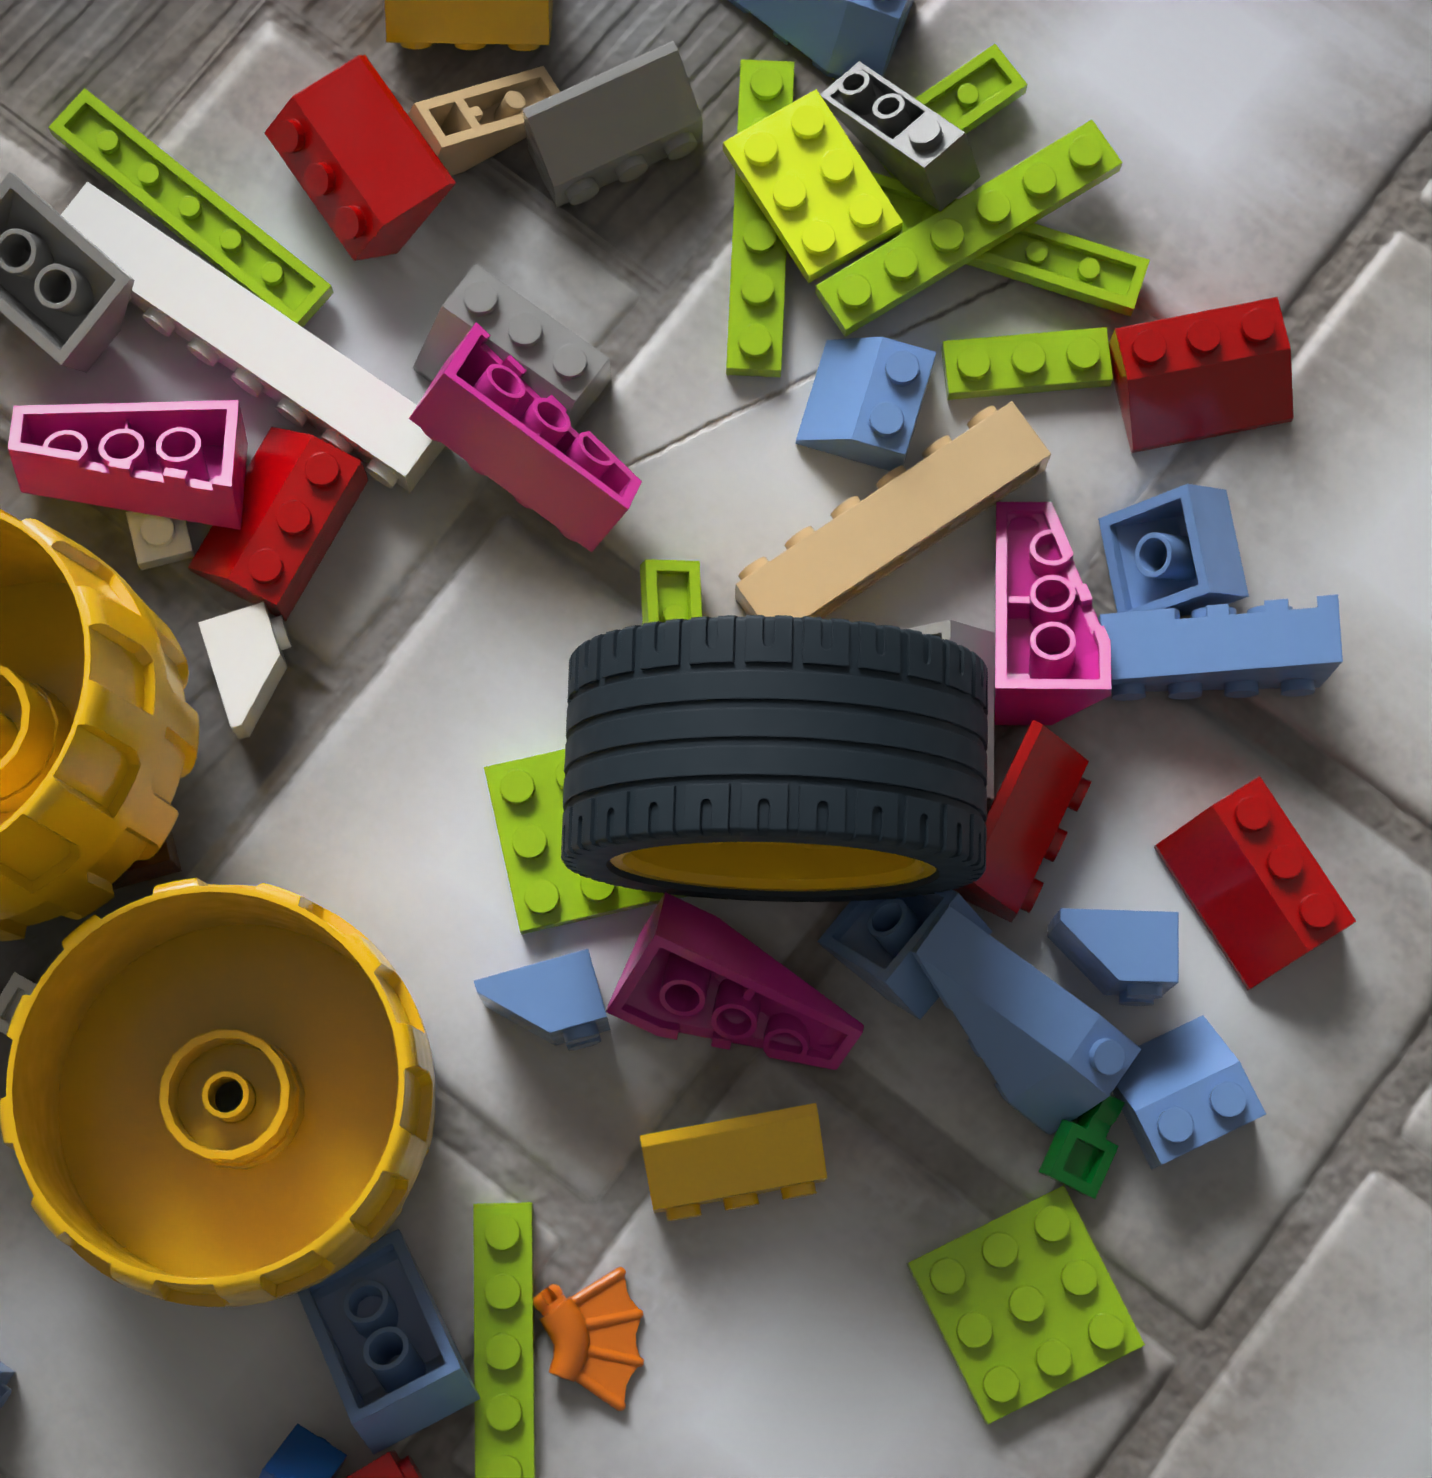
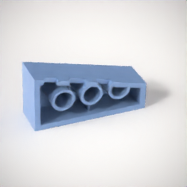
(1224, 650)

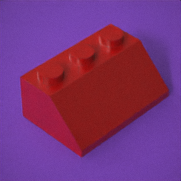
(360, 159)
(1203, 374)
(291, 513)
(1025, 822)
(1254, 883)

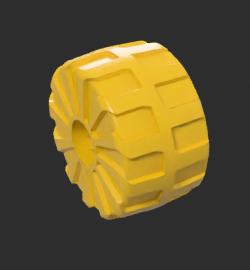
(86, 727)
(123, 1073)

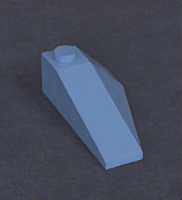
(835, 31)
(1034, 1036)

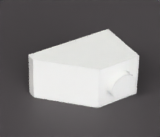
(246, 661)

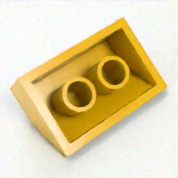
(469, 23)
(734, 1161)

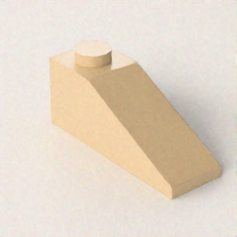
(480, 119)

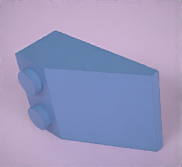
(387, 1345)

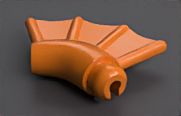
(593, 1335)

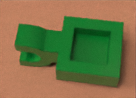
(1081, 1152)

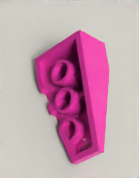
(1047, 634)
(714, 983)

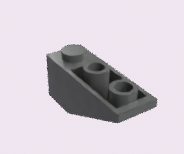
(904, 135)

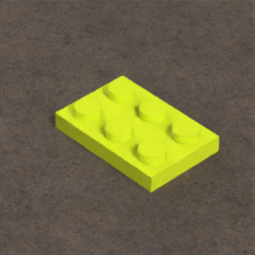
(812, 186)

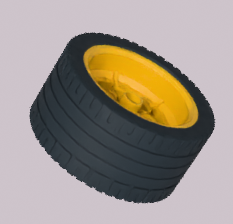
(776, 760)

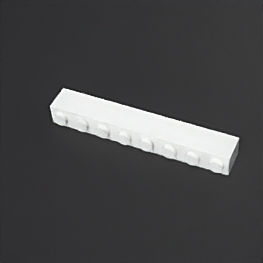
(258, 344)

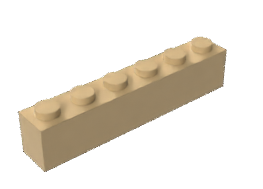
(897, 520)

